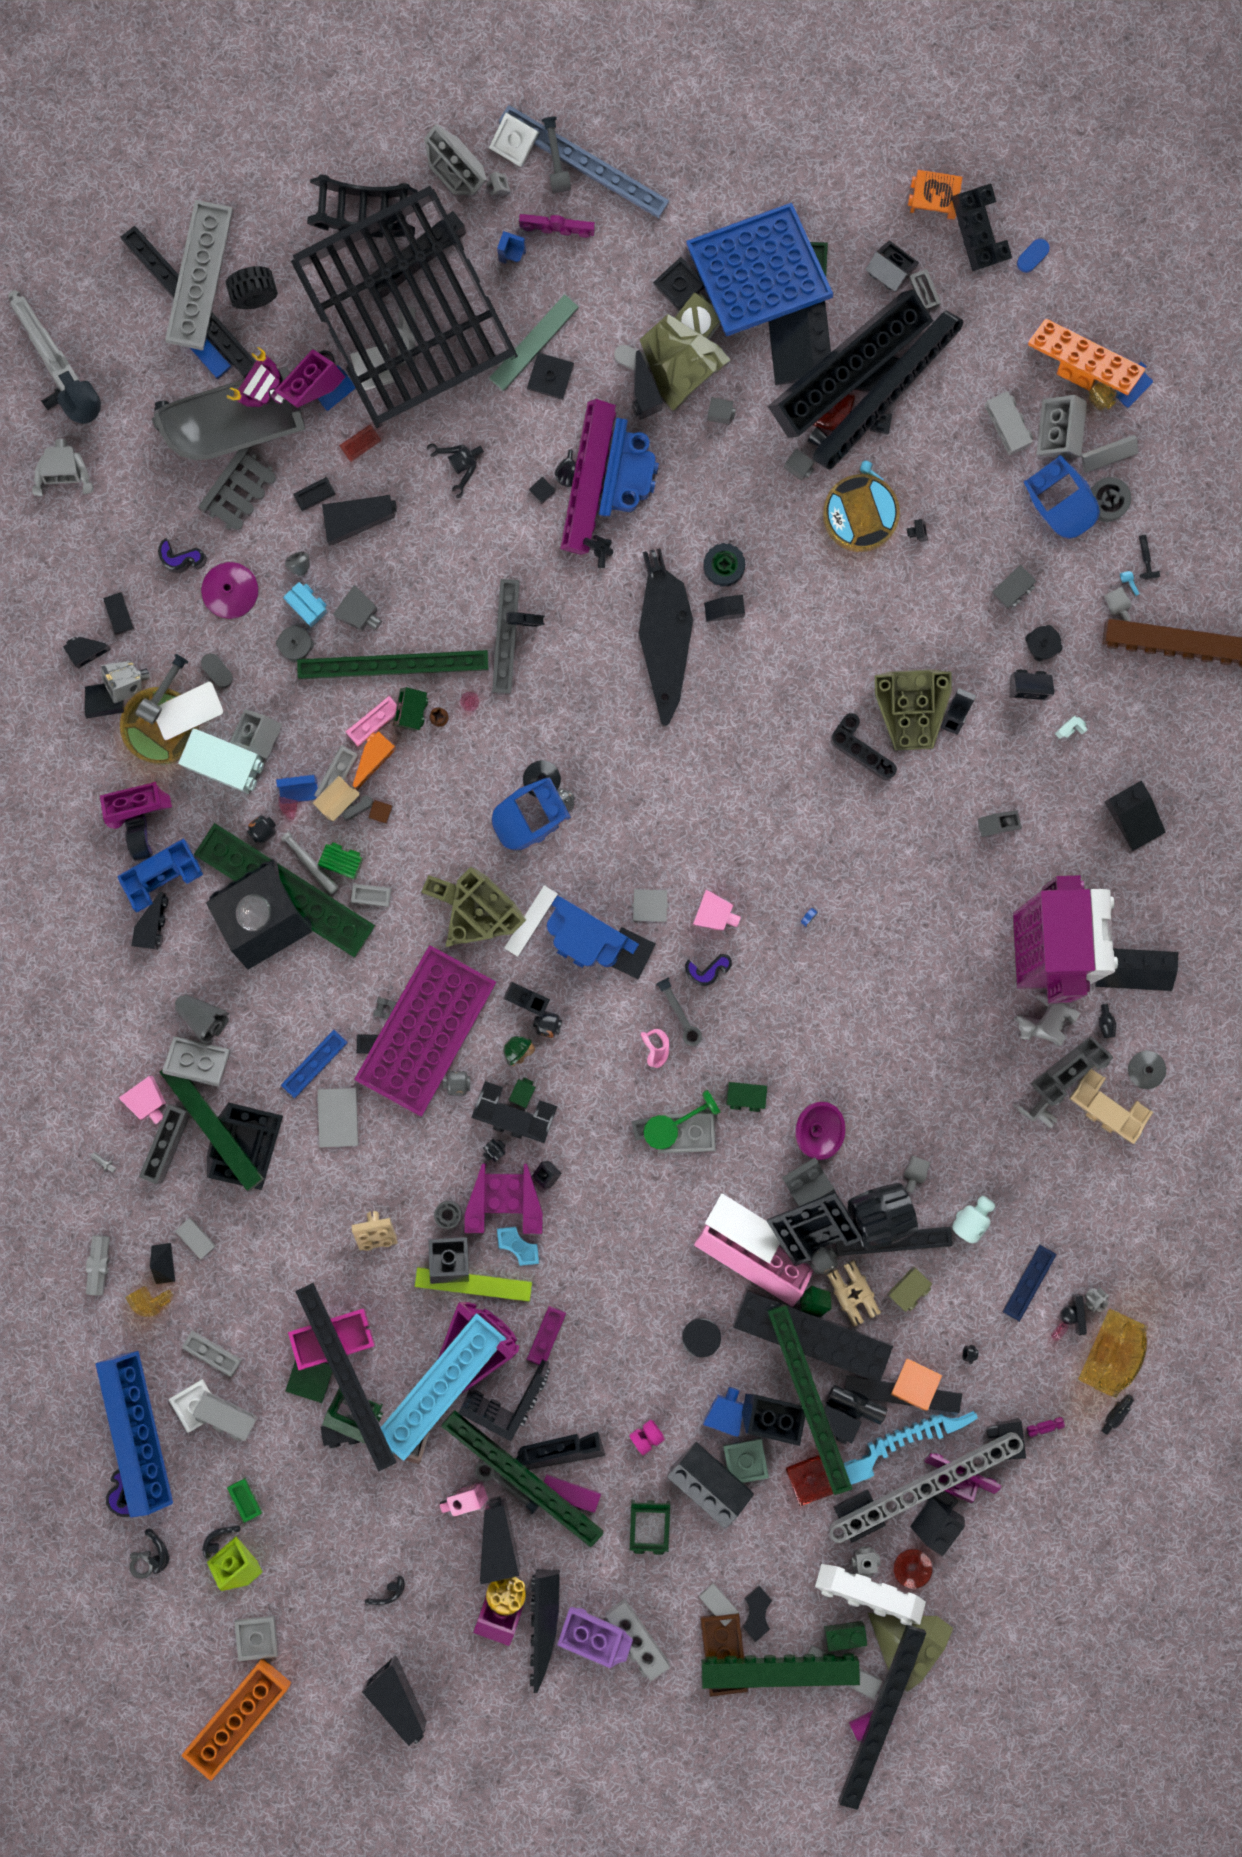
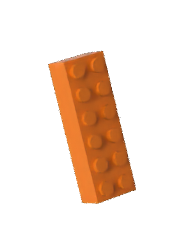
(236, 1719)

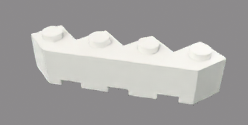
(861, 1590)

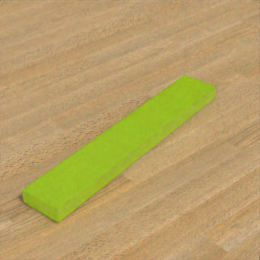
(479, 1285)

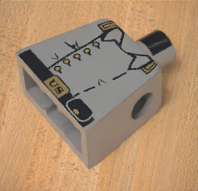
(123, 679)

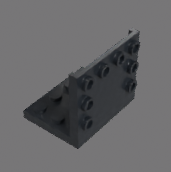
(498, 1419)

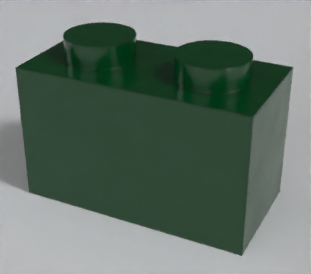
(410, 709)
(746, 1095)
(845, 1636)

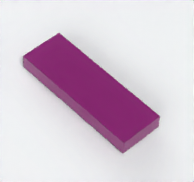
(546, 1335)
(574, 1494)

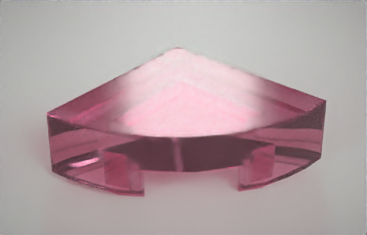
(288, 807)

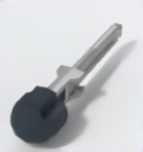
(76, 398)

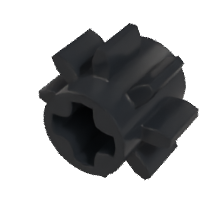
(494, 1150)

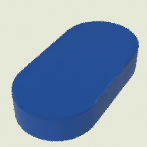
(1033, 255)

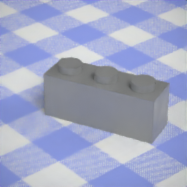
(1009, 423)
(224, 1416)

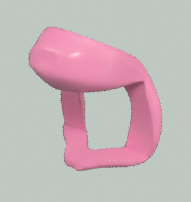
(656, 1057)

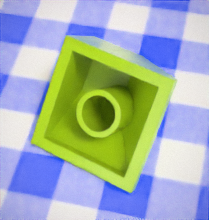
(234, 1566)

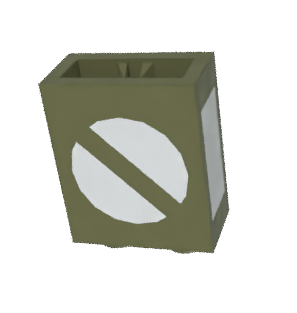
(699, 316)

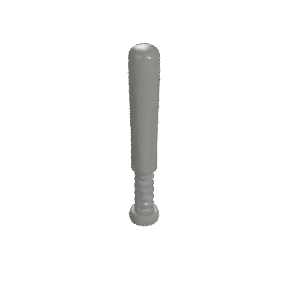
(327, 883)

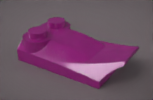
(132, 802)

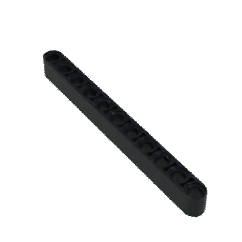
(887, 390)

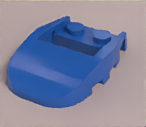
(1073, 514)
(511, 824)

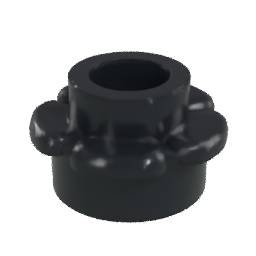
(972, 1354)

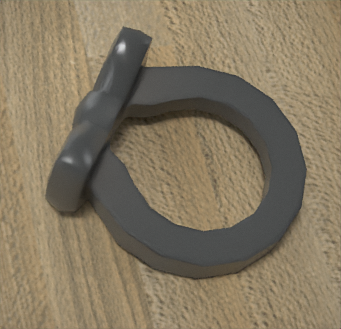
(146, 1556)

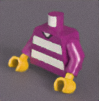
(259, 384)

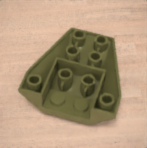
(913, 705)

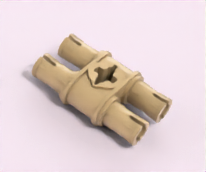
(843, 1291)

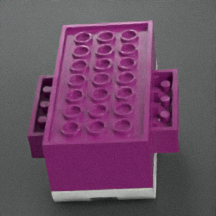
(1064, 939)

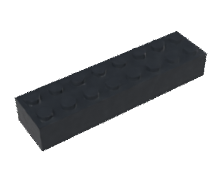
(817, 1336)

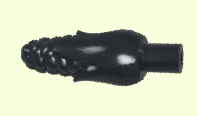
(1117, 1414)

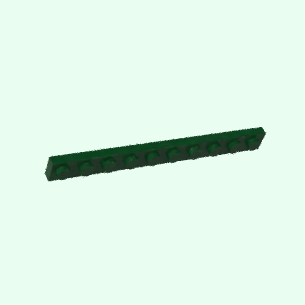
(392, 664)
(810, 1399)
(522, 1478)

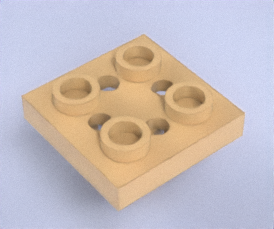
(374, 1233)

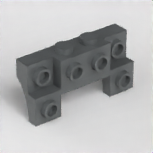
(1065, 1072)

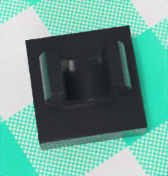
(883, 424)
(918, 531)

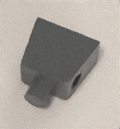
(357, 610)

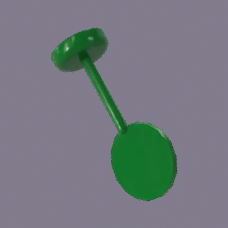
(662, 1131)

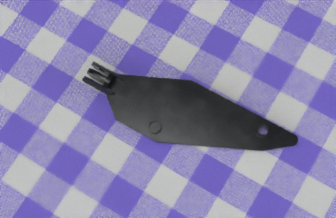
(665, 633)

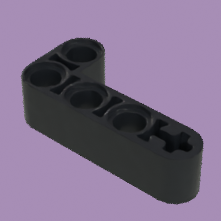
(865, 750)

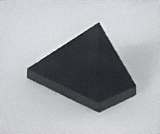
(162, 1263)

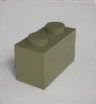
(910, 1289)

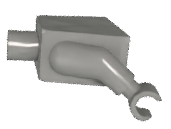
(59, 466)

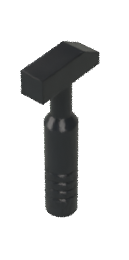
(1147, 559)

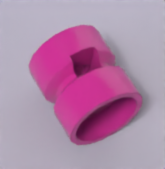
(647, 1437)

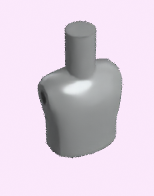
(1118, 603)
(916, 1172)

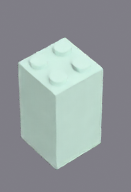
(221, 761)

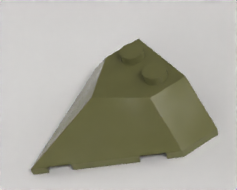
(481, 910)
(890, 1631)

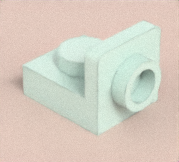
(1067, 729)

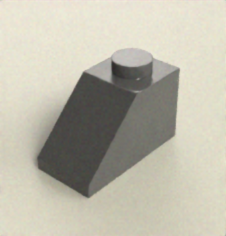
(999, 823)

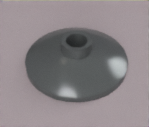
(1138, 1073)

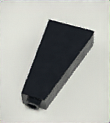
(355, 516)

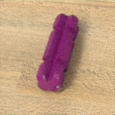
(1045, 1427)

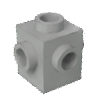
(866, 1554)

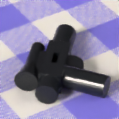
(601, 548)

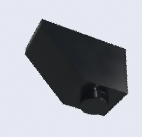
(725, 608)
(84, 650)

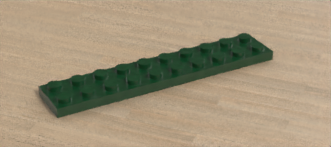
(327, 916)

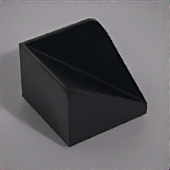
(546, 1174)

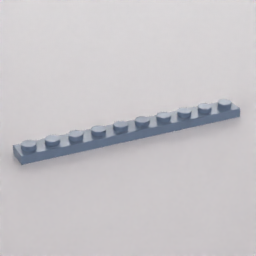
(596, 168)

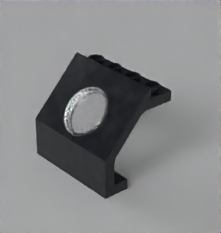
(257, 915)

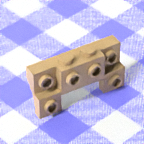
(1102, 1108)

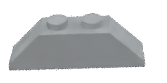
(453, 162)

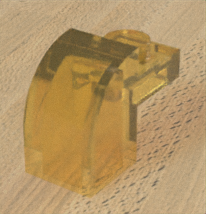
(145, 1304)

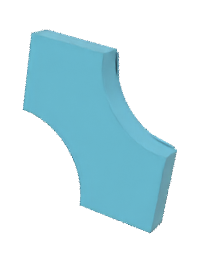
(525, 1252)

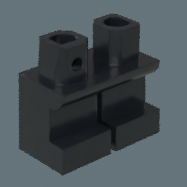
(1002, 1428)

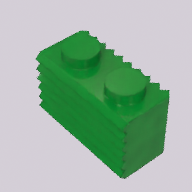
(341, 861)

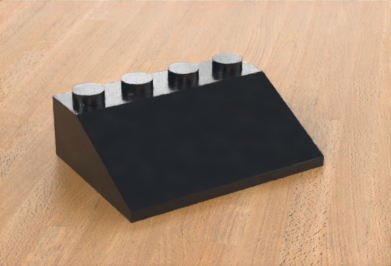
(799, 342)

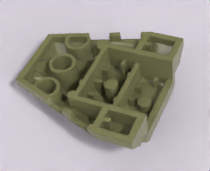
(680, 359)

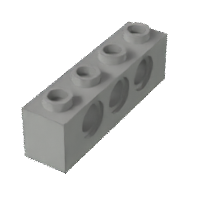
(658, 1663)

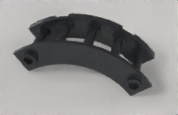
(324, 222)

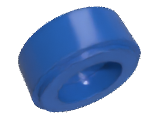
(809, 916)

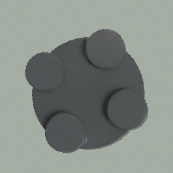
(294, 643)

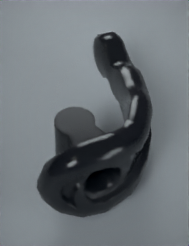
(214, 1547)
(159, 1561)
(397, 1587)

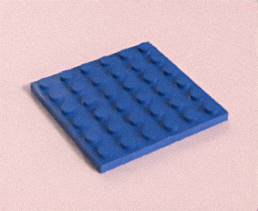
(759, 269)

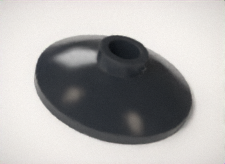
(543, 768)

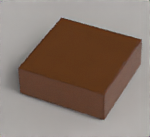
(380, 811)

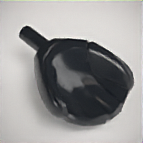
(565, 470)

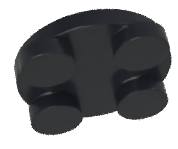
(1044, 642)

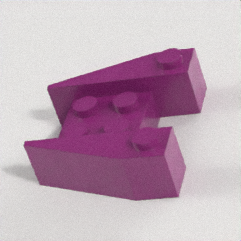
(504, 1195)

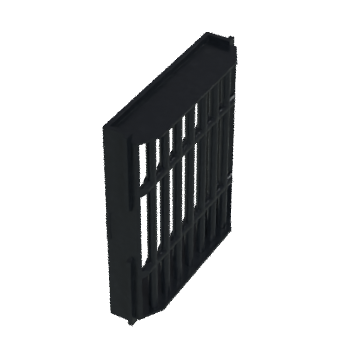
(364, 229)

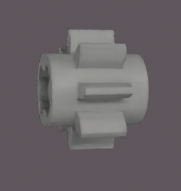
(1096, 1300)

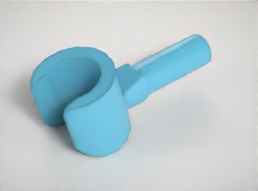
(866, 469)
(1128, 577)

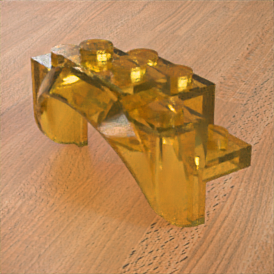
(1116, 1354)

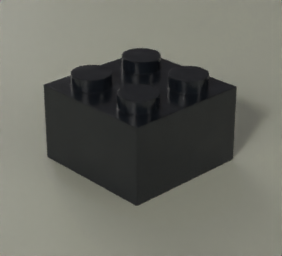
(448, 1260)

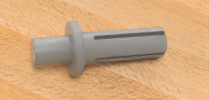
(107, 1165)

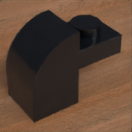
(957, 711)
(526, 999)

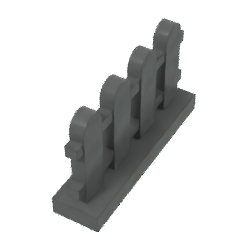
(227, 493)

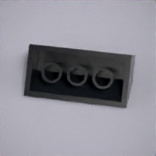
(1142, 970)
(710, 1485)

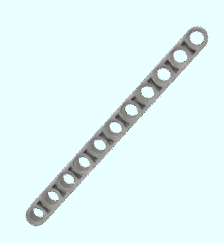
(919, 1495)

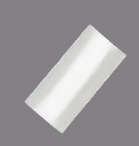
(533, 918)

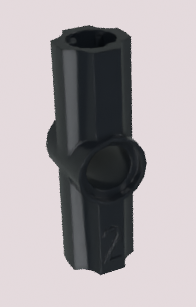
(857, 1404)

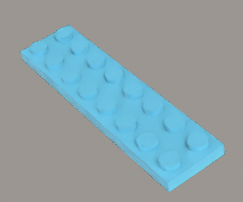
(441, 1386)

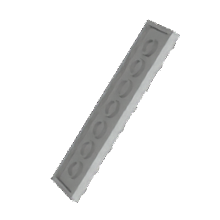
(199, 275)

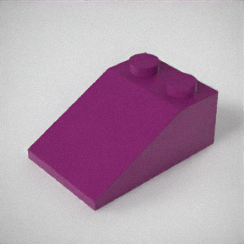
(310, 380)

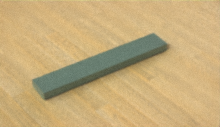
(534, 342)

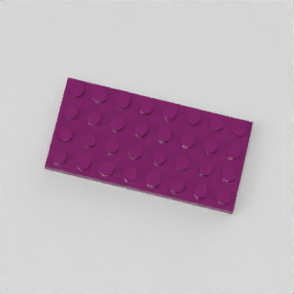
(425, 1030)

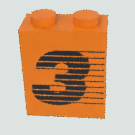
(934, 192)

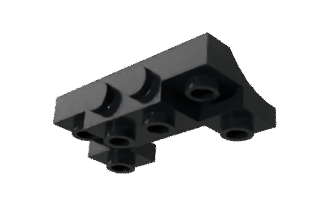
(976, 228)
(512, 1119)

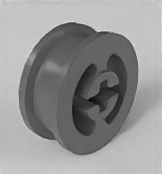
(1120, 492)

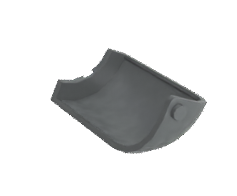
(215, 425)

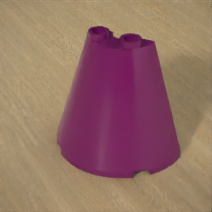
(505, 1349)

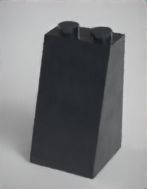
(499, 1548)
(395, 1701)

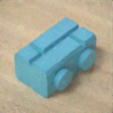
(305, 604)

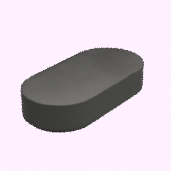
(216, 670)

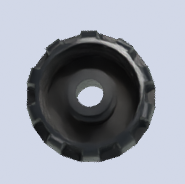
(883, 1215)

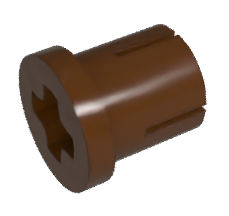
(441, 721)

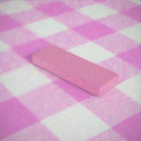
(372, 721)

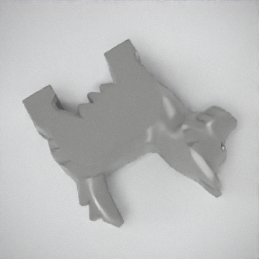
(1050, 1024)

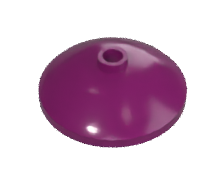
(238, 599)
(828, 1131)

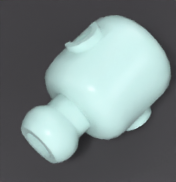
(973, 1221)

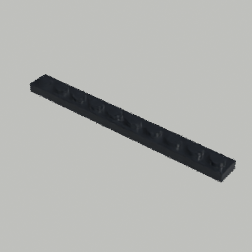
(168, 279)
(346, 1377)
(882, 1717)

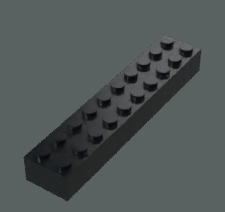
(850, 363)

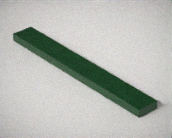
(215, 1131)

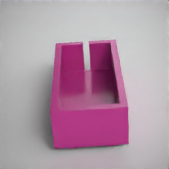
(350, 1329)

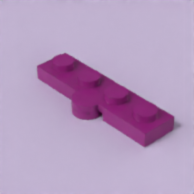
(558, 224)

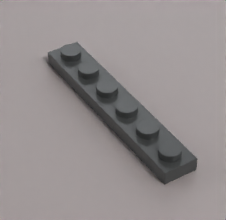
(505, 637)

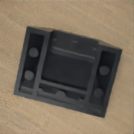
(254, 1133)
(814, 1226)

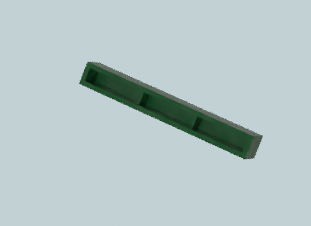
(780, 1672)

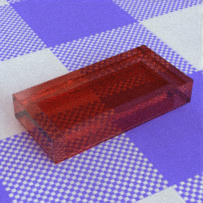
(360, 443)

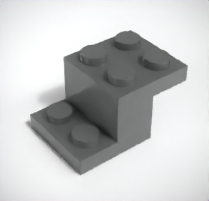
(808, 1182)

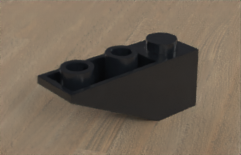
(148, 928)

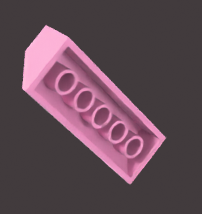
(778, 1277)

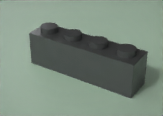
(165, 1144)

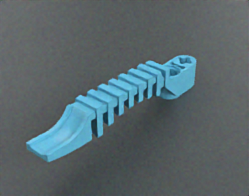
(862, 1469)

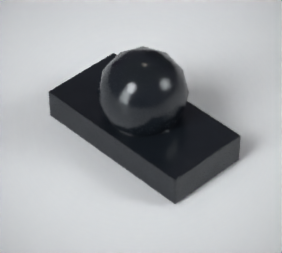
(1075, 1314)

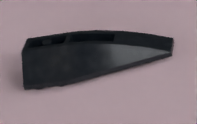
(545, 1619)

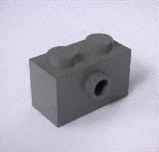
(1014, 587)

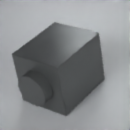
(721, 411)
(799, 465)

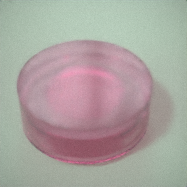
(469, 701)
(1059, 1331)

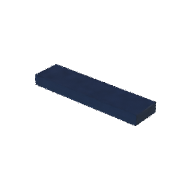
(1029, 1282)

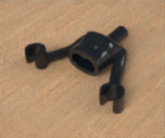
(460, 461)

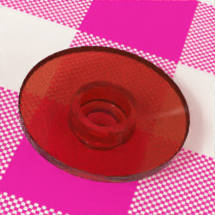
(917, 1577)

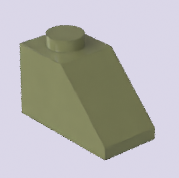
(439, 889)

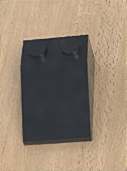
(645, 395)
(1136, 815)

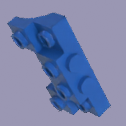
(157, 871)

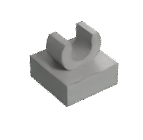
(499, 183)

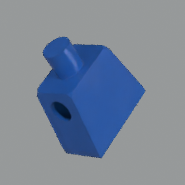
(725, 1413)

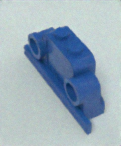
(628, 471)
(585, 937)

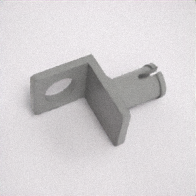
(1038, 1112)

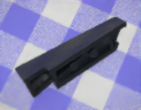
(561, 1451)

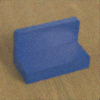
(1143, 383)
(340, 392)
(298, 788)

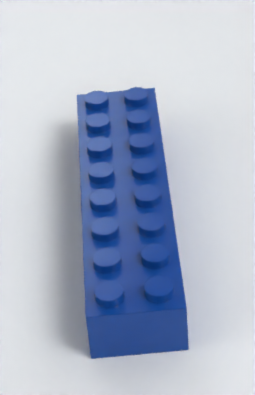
(134, 1434)

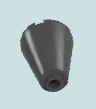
(201, 1017)

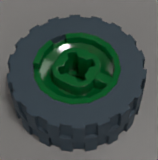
(724, 565)

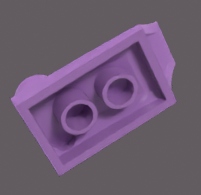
(594, 1638)

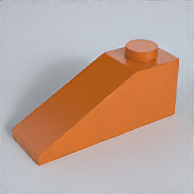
(375, 753)

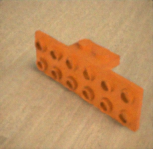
(1084, 360)

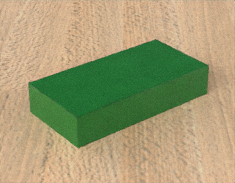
(244, 1500)

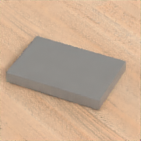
(196, 1061)
(338, 1117)
(694, 1134)

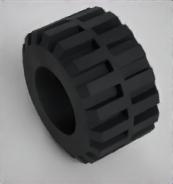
(251, 287)

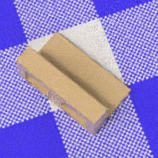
(335, 798)

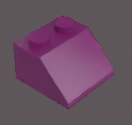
(496, 1626)

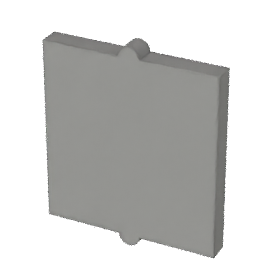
(650, 905)

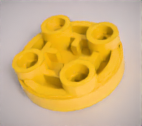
(506, 1595)

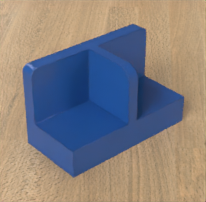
(511, 247)

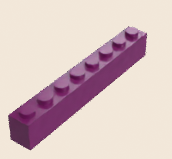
(588, 476)

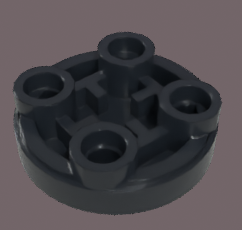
(701, 1337)

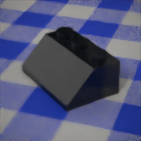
(773, 1419)

